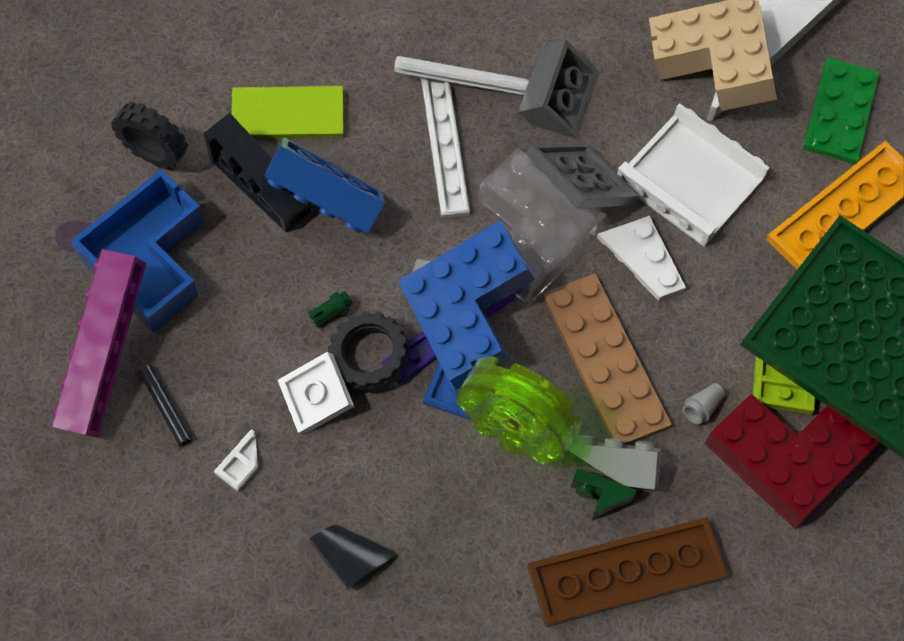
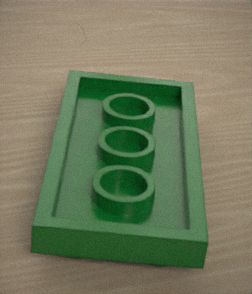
(841, 110)

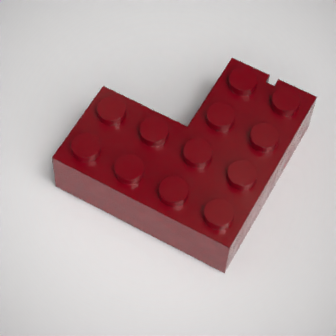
(789, 468)

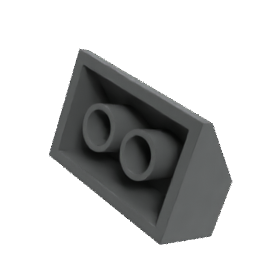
(559, 89)

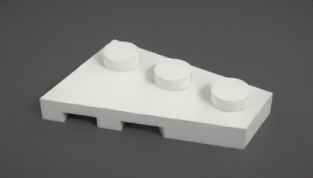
(645, 255)

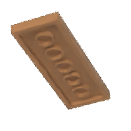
(606, 360)

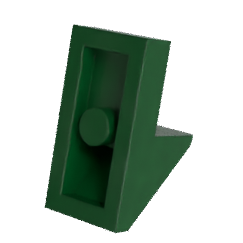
(610, 493)

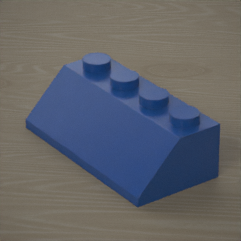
(325, 186)

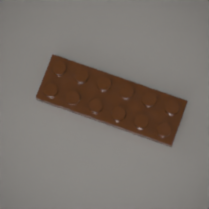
(626, 571)

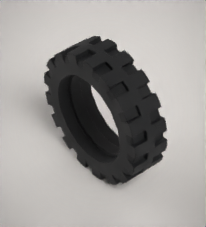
(137, 122)
(359, 326)

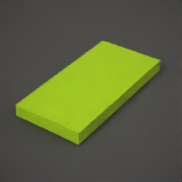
(289, 111)

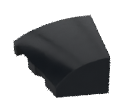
(349, 554)

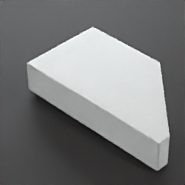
(240, 463)

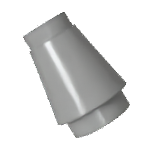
(703, 404)

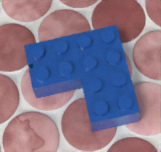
(148, 227)
(455, 291)

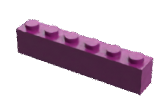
(99, 343)

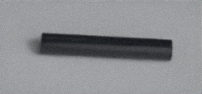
(165, 405)

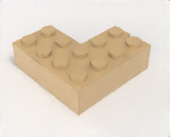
(722, 38)

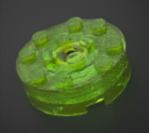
(519, 410)

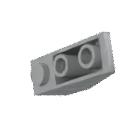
(626, 464)

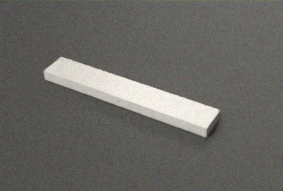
(445, 148)

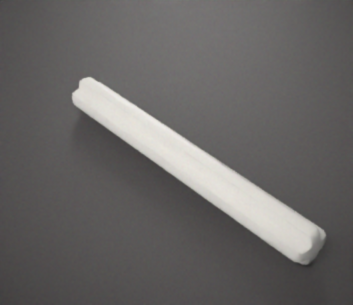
(460, 75)

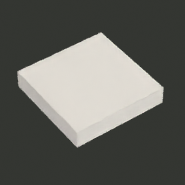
(315, 393)

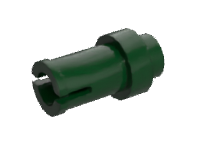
(335, 305)

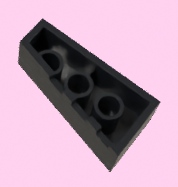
(245, 165)

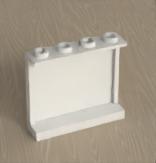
(693, 175)

